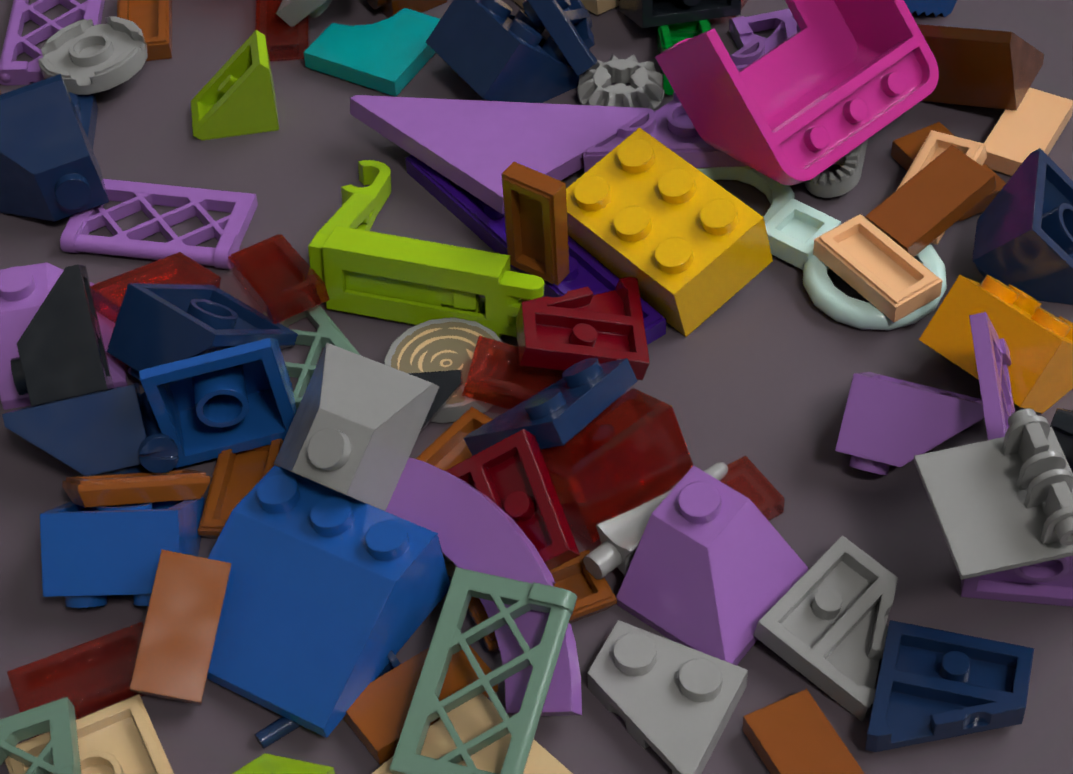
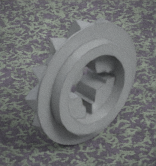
(645, 87)

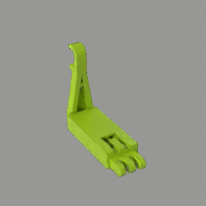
(409, 276)

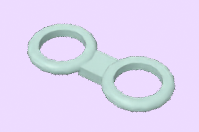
(791, 237)

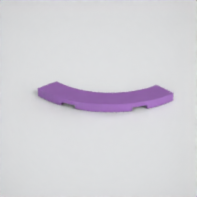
(488, 541)

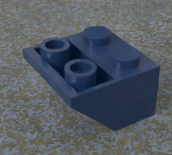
(501, 52)

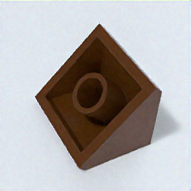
(981, 66)

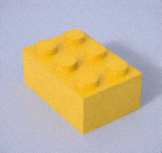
(669, 228)

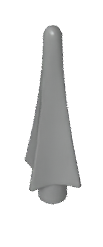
(623, 533)

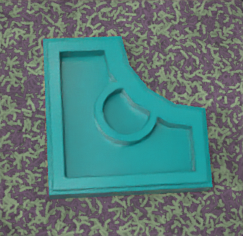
(375, 54)

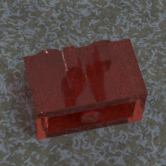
(618, 461)

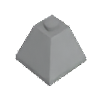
(356, 426)

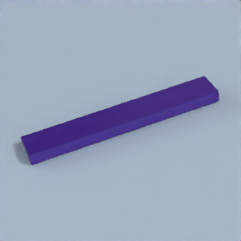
(490, 228)

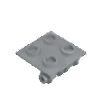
(1003, 498)

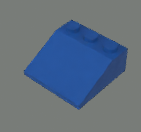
(317, 597)

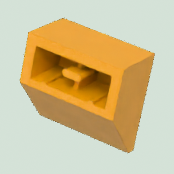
(1036, 339)

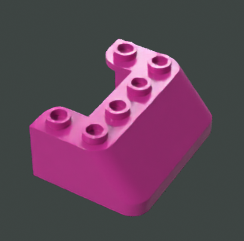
(812, 94)

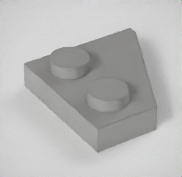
(835, 624)
(667, 694)

